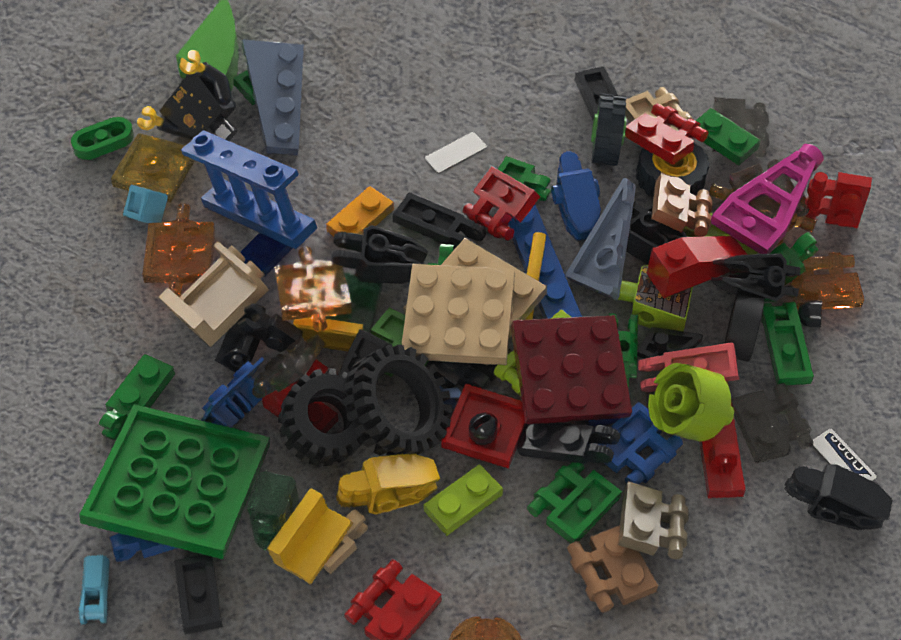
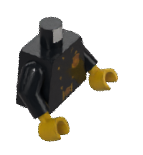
(196, 105)

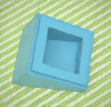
(145, 205)

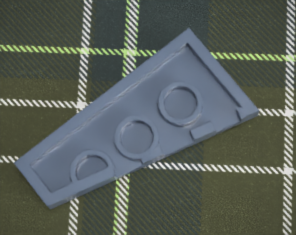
(277, 88)

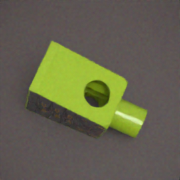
(652, 307)

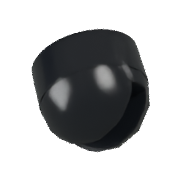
(811, 313)
(486, 432)

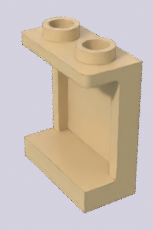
(218, 295)

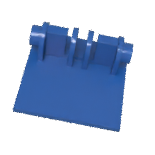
(226, 403)

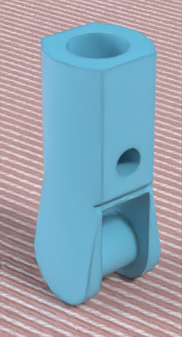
(94, 588)

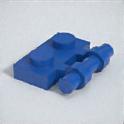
(635, 435)

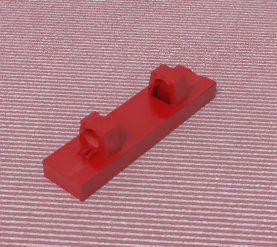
(723, 464)

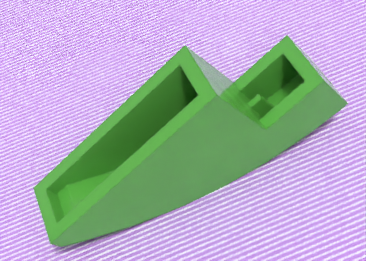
(215, 42)

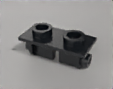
(238, 346)

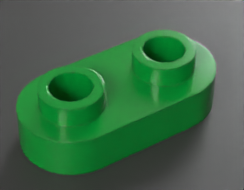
(102, 138)

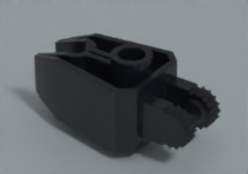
(648, 233)
(379, 255)
(757, 276)
(840, 496)

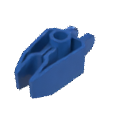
(576, 196)

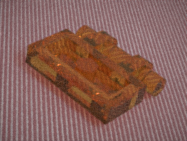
(834, 289)

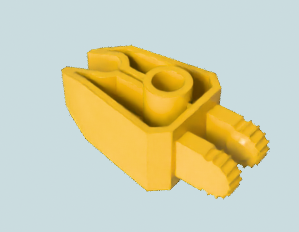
(389, 483)

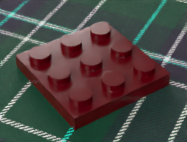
(570, 369)

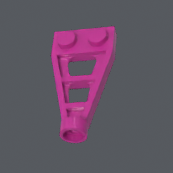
(754, 227)

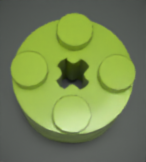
(690, 402)

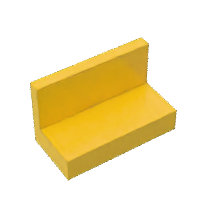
(309, 537)

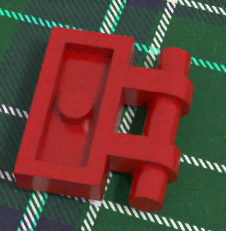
(660, 138)
(505, 194)
(847, 199)
(403, 612)

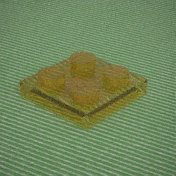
(153, 165)

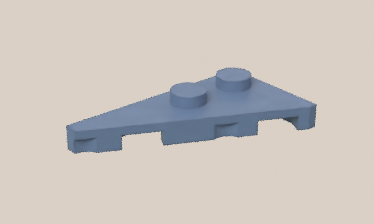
(603, 254)

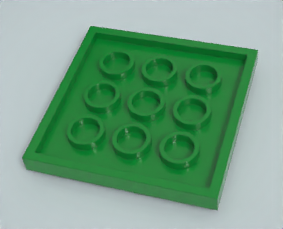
(176, 481)

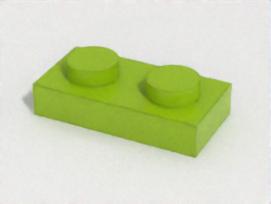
(463, 499)

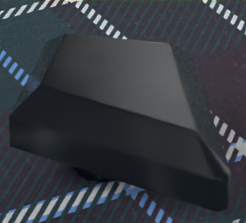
(667, 340)

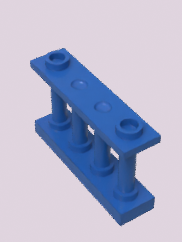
(242, 205)

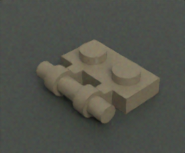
(641, 520)

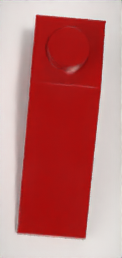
(689, 262)

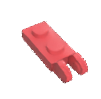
(715, 358)

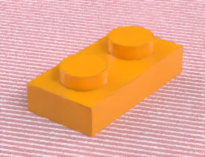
(362, 212)

